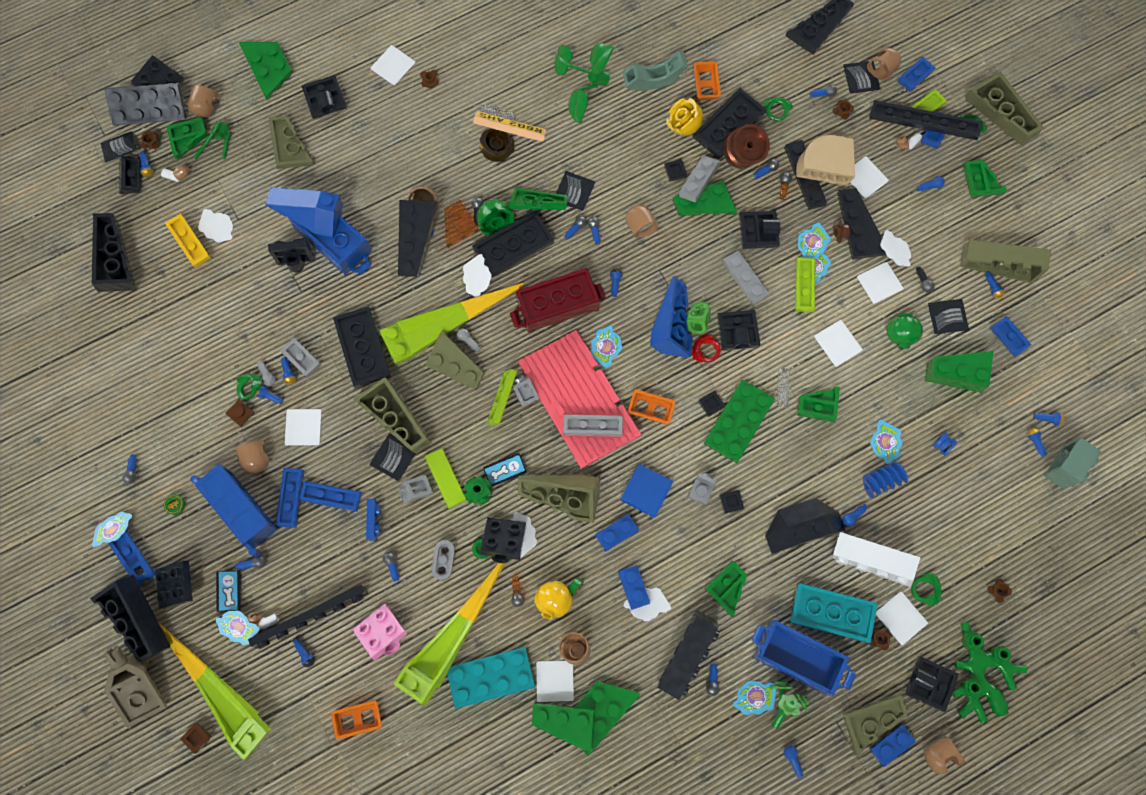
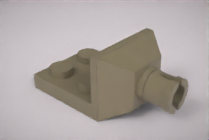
(131, 688)

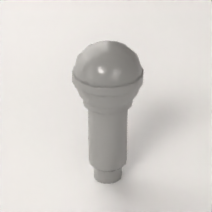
(463, 335)
(267, 378)

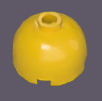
(685, 117)

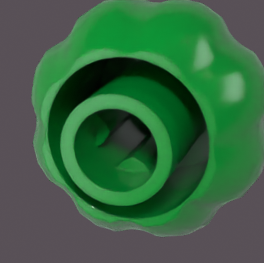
(904, 330)

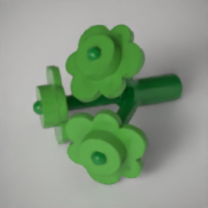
(788, 704)

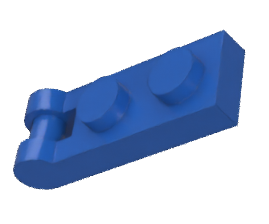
(132, 558)

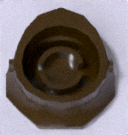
(496, 145)

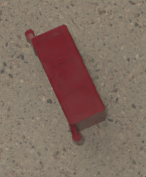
(557, 300)

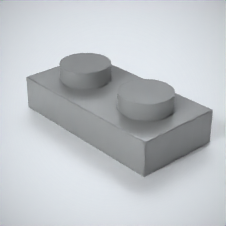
(300, 358)

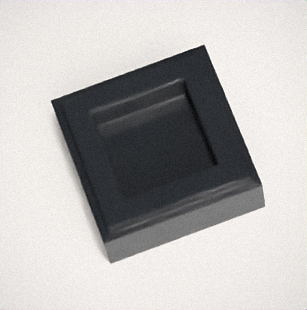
(675, 170)
(711, 404)
(731, 502)

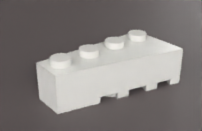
(876, 559)

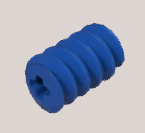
(884, 477)

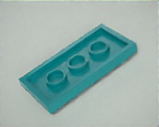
(833, 613)
(490, 677)

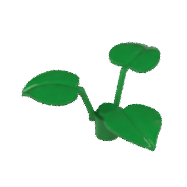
(598, 58)

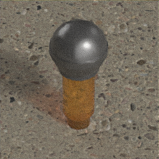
(785, 179)
(517, 597)

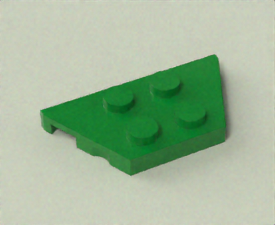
(267, 65)
(609, 706)

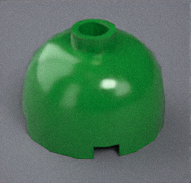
(494, 216)

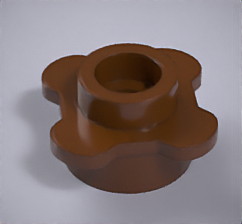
(429, 83)
(846, 105)
(146, 137)
(841, 231)
(1005, 590)
(885, 635)

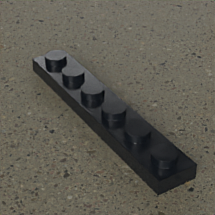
(926, 120)
(300, 621)

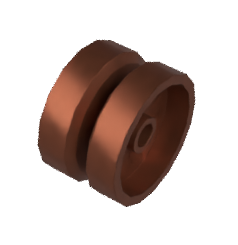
(746, 146)

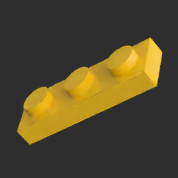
(187, 240)

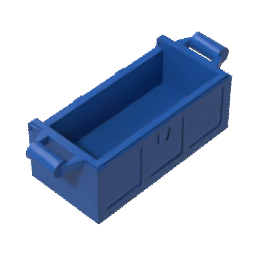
(345, 248)
(235, 507)
(801, 658)

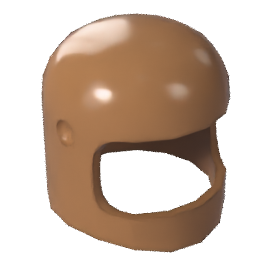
(889, 63)
(201, 101)
(423, 194)
(639, 217)
(252, 457)
(577, 645)
(941, 752)

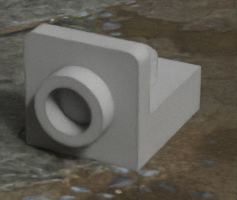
(524, 390)
(702, 488)
(415, 489)

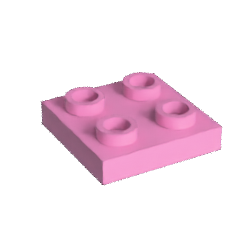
(380, 633)

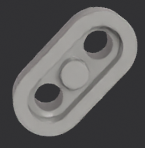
(441, 560)

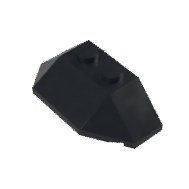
(802, 524)

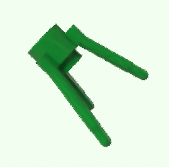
(219, 132)

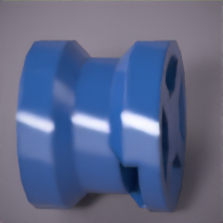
(942, 443)

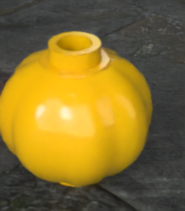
(553, 599)

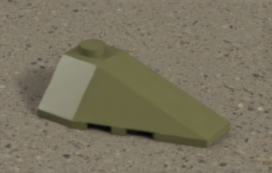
(568, 493)

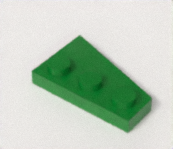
(535, 199)
(713, 200)
(566, 723)

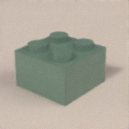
(1073, 463)

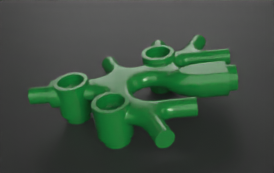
(977, 665)

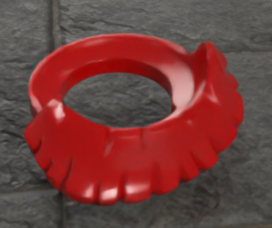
(705, 339)

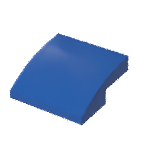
(646, 490)

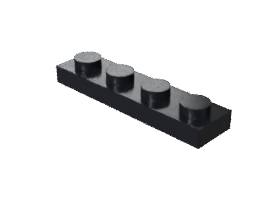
(810, 188)

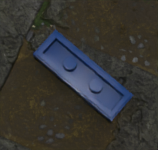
(330, 496)
(289, 498)

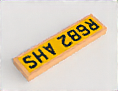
(509, 126)

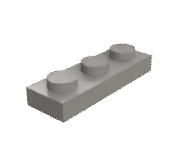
(699, 178)
(745, 278)
(593, 425)

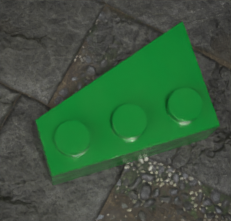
(961, 371)

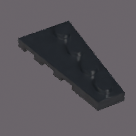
(817, 28)
(864, 236)

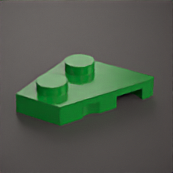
(186, 135)
(981, 180)
(819, 405)
(727, 587)

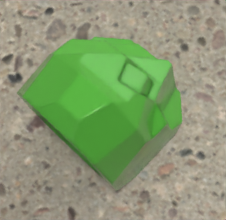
(699, 318)

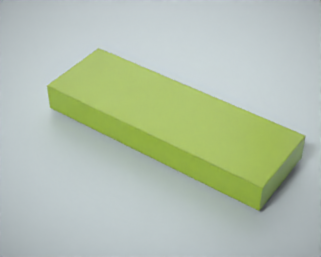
(805, 285)
(501, 397)
(445, 478)

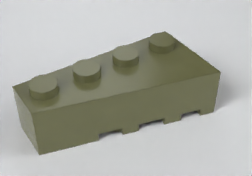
(1005, 108)
(1006, 260)
(392, 412)

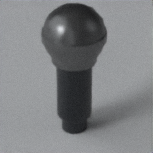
(476, 203)
(927, 285)

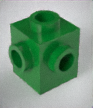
(481, 497)

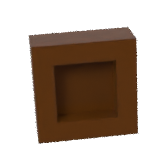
(239, 413)
(196, 738)

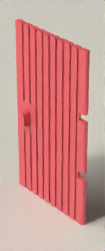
(570, 386)

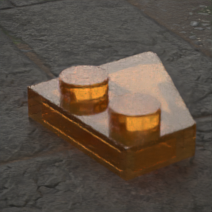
(458, 223)

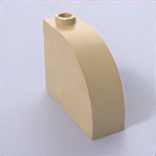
(828, 160)

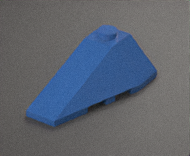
(309, 208)
(670, 328)

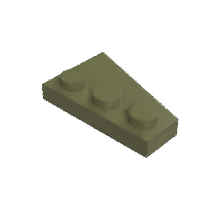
(287, 146)
(454, 363)
(872, 720)

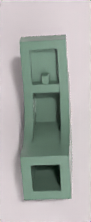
(657, 76)

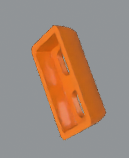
(713, 83)
(653, 401)
(359, 726)

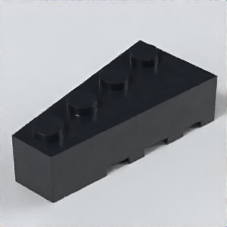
(415, 229)
(109, 256)
(132, 617)
(688, 655)

